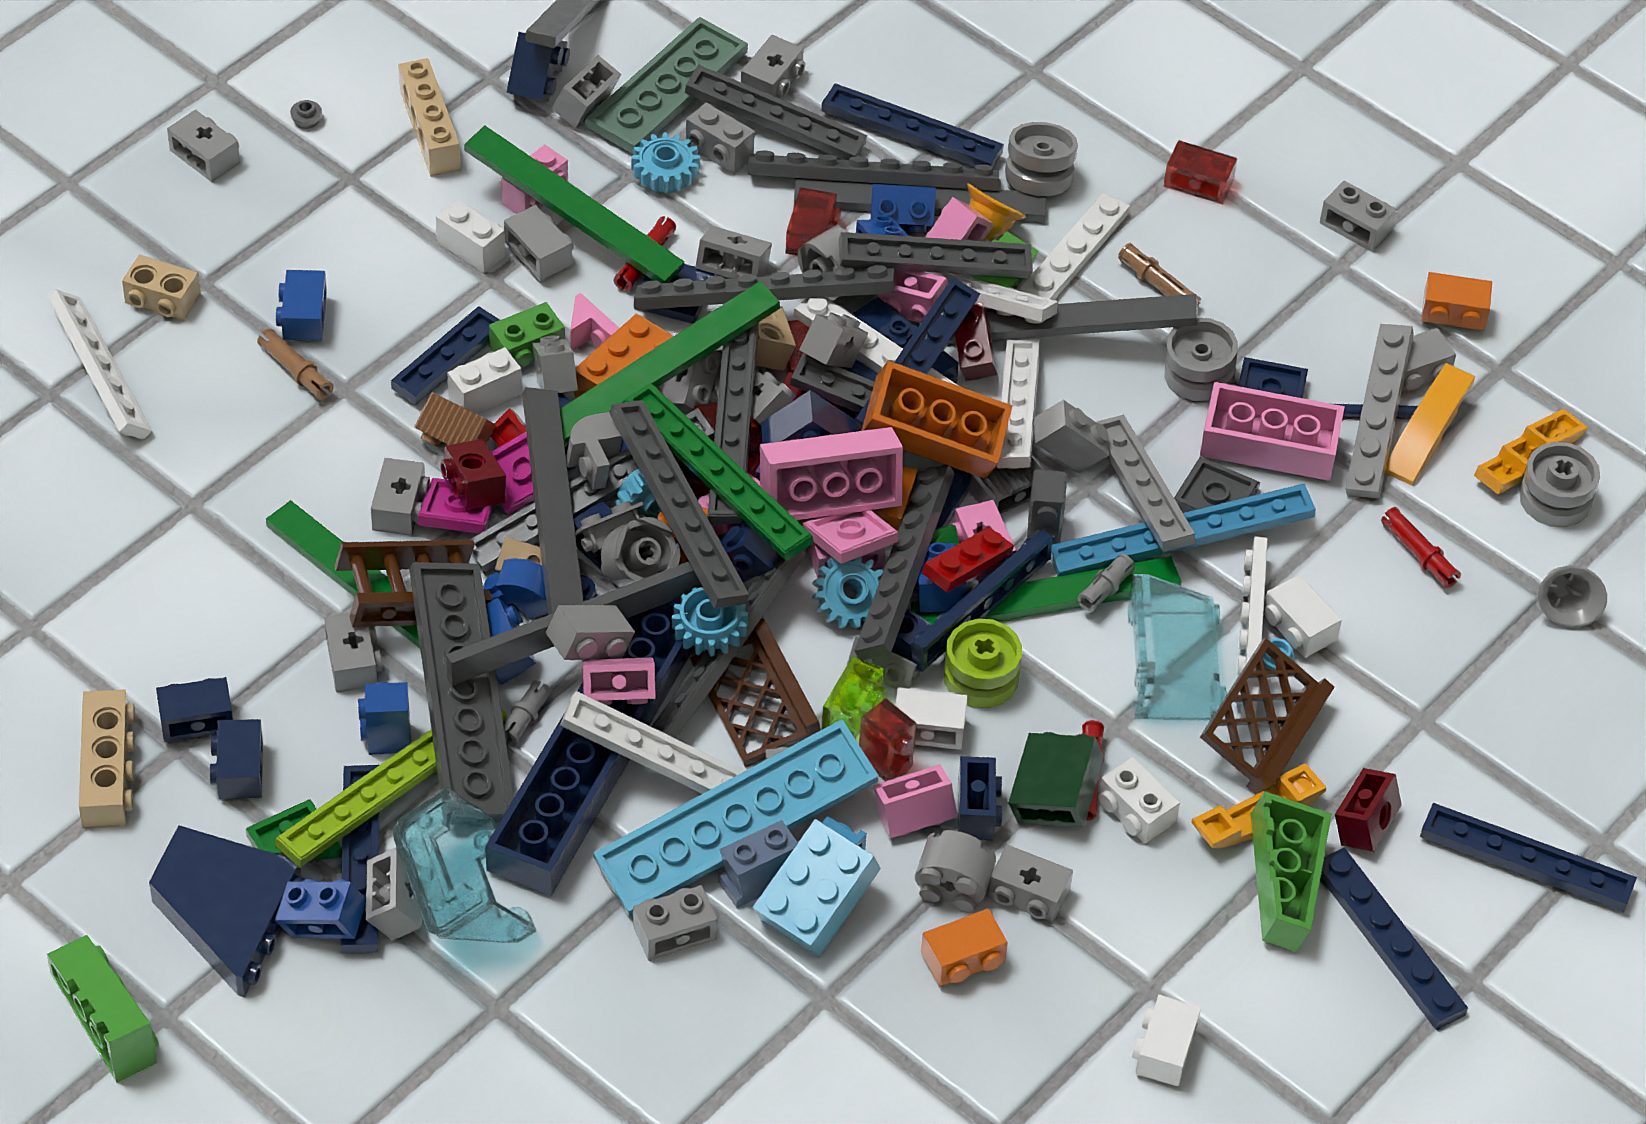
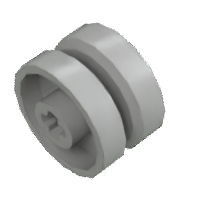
(1041, 158)
(1199, 358)
(1559, 484)

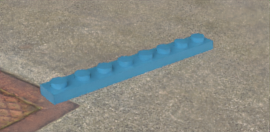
(1208, 524)

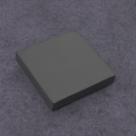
(1212, 485)

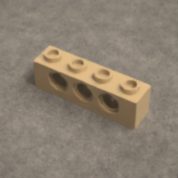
(429, 117)
(105, 758)

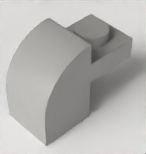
(592, 445)

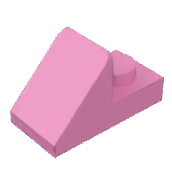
(589, 324)

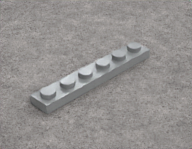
(1379, 411)
(1146, 486)

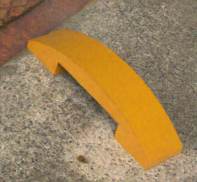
(1234, 824)

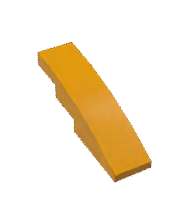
(1429, 424)
(1510, 464)

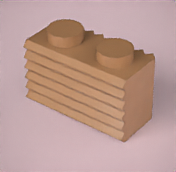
(451, 423)

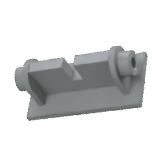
(597, 529)
(897, 669)

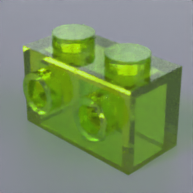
(854, 695)

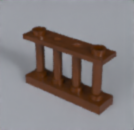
(394, 607)

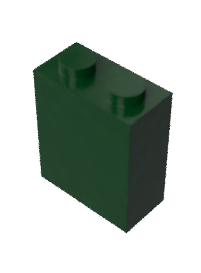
(1056, 779)

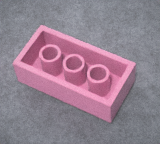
(1272, 431)
(834, 473)

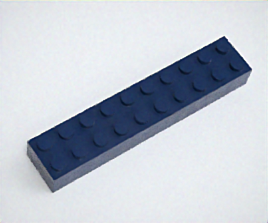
(577, 774)

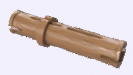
(1150, 271)
(304, 372)

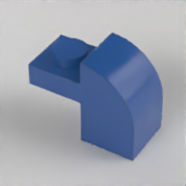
(521, 584)

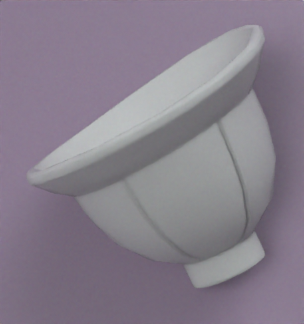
(1572, 596)

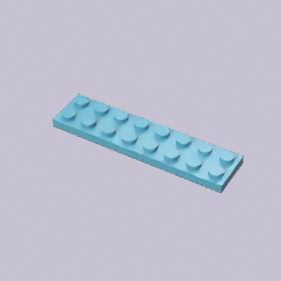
(688, 839)

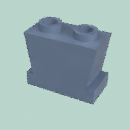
(754, 862)

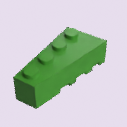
(1288, 865)
(104, 1007)

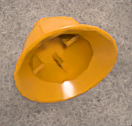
(995, 211)

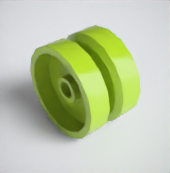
(983, 662)

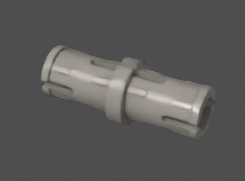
(1106, 583)
(525, 712)

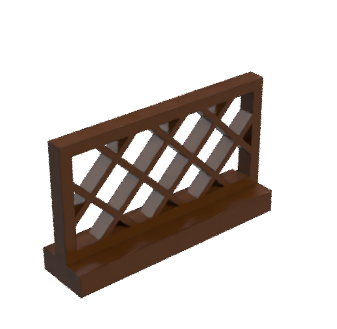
(785, 688)
(1284, 737)

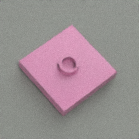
(851, 534)

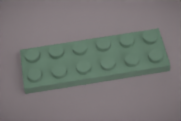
(658, 89)

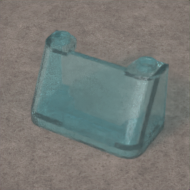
(1174, 651)
(442, 858)

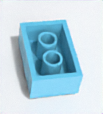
(817, 888)

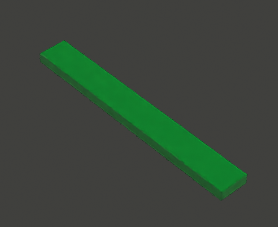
(574, 205)
(674, 354)
(724, 476)
(322, 549)
(1062, 591)

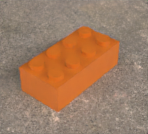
(939, 419)

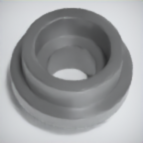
(306, 114)

